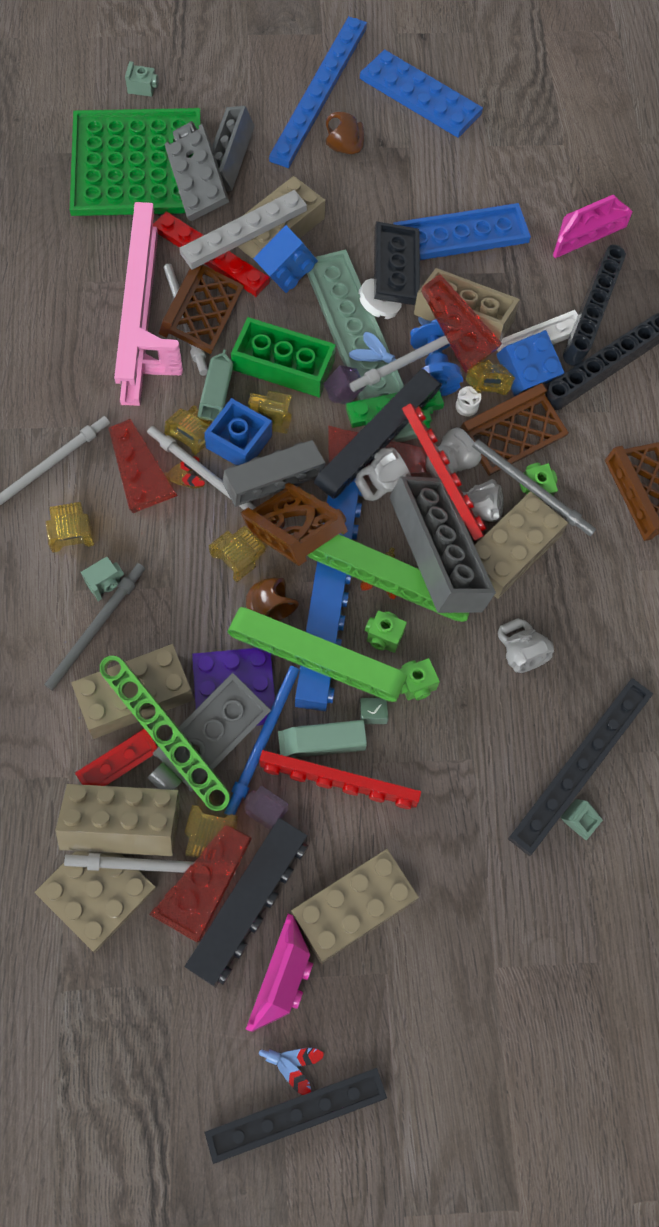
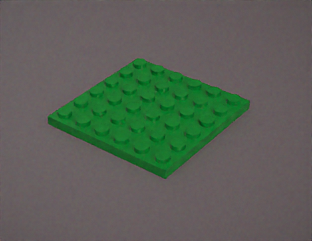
(124, 160)

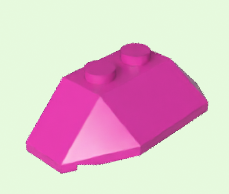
(591, 224)
(283, 978)

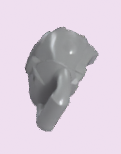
(459, 450)
(383, 473)
(487, 500)
(526, 648)

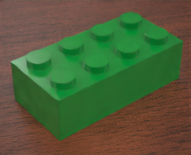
(283, 357)

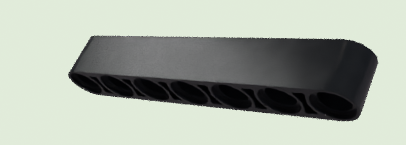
(594, 305)
(604, 363)
(376, 434)

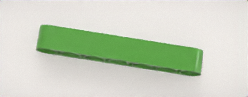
(378, 571)
(317, 654)
(153, 725)

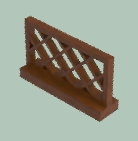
(182, 302)
(508, 410)
(632, 490)

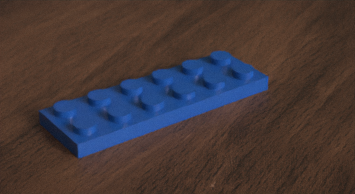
(421, 93)
(470, 231)

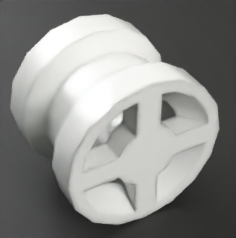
(472, 397)

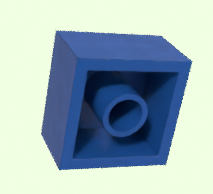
(286, 259)
(531, 362)
(238, 433)

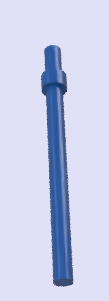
(240, 789)

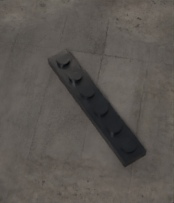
(295, 1115)

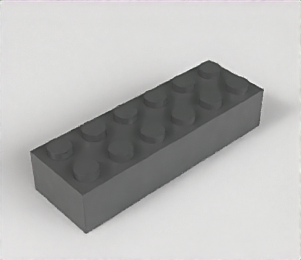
(441, 546)

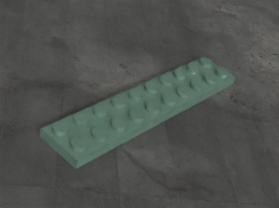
(337, 293)

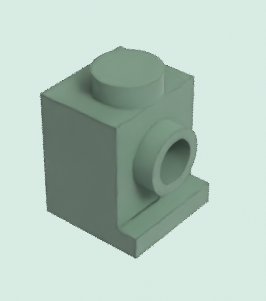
(140, 80)
(102, 577)

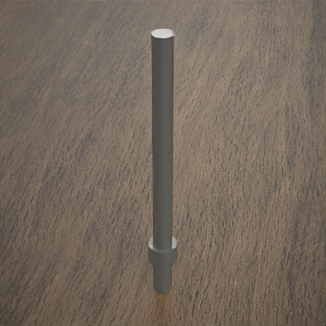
(573, 517)
(125, 587)

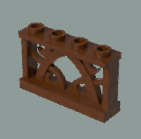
(304, 540)

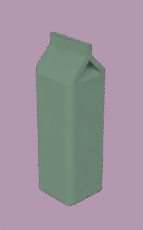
(215, 387)
(323, 739)

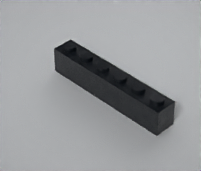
(246, 903)

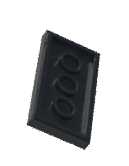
(396, 263)

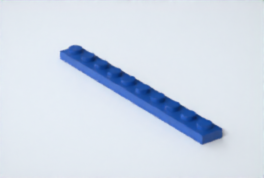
(317, 92)

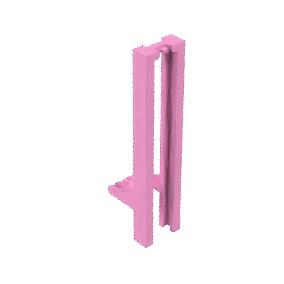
(134, 334)

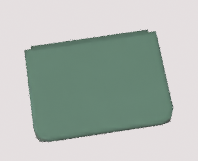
(373, 710)
(582, 818)

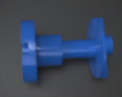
(437, 363)

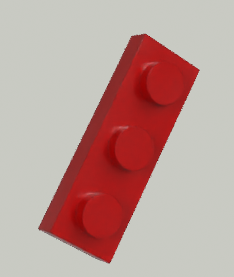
(118, 760)

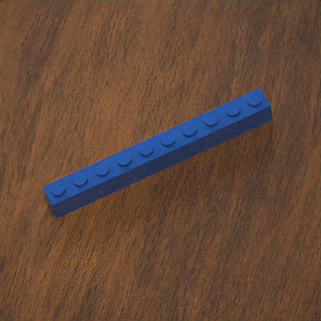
(325, 608)

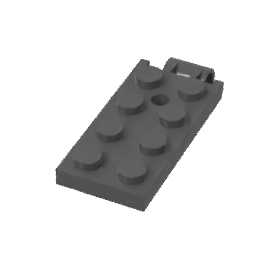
(197, 176)
(216, 728)

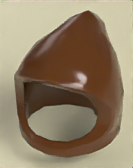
(348, 136)
(270, 599)

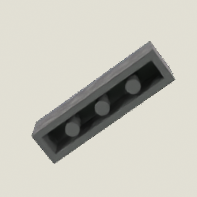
(232, 143)
(271, 473)

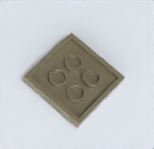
(94, 901)

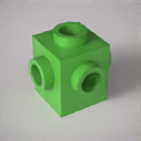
(542, 476)
(385, 631)
(420, 679)

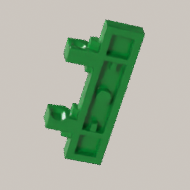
(363, 411)

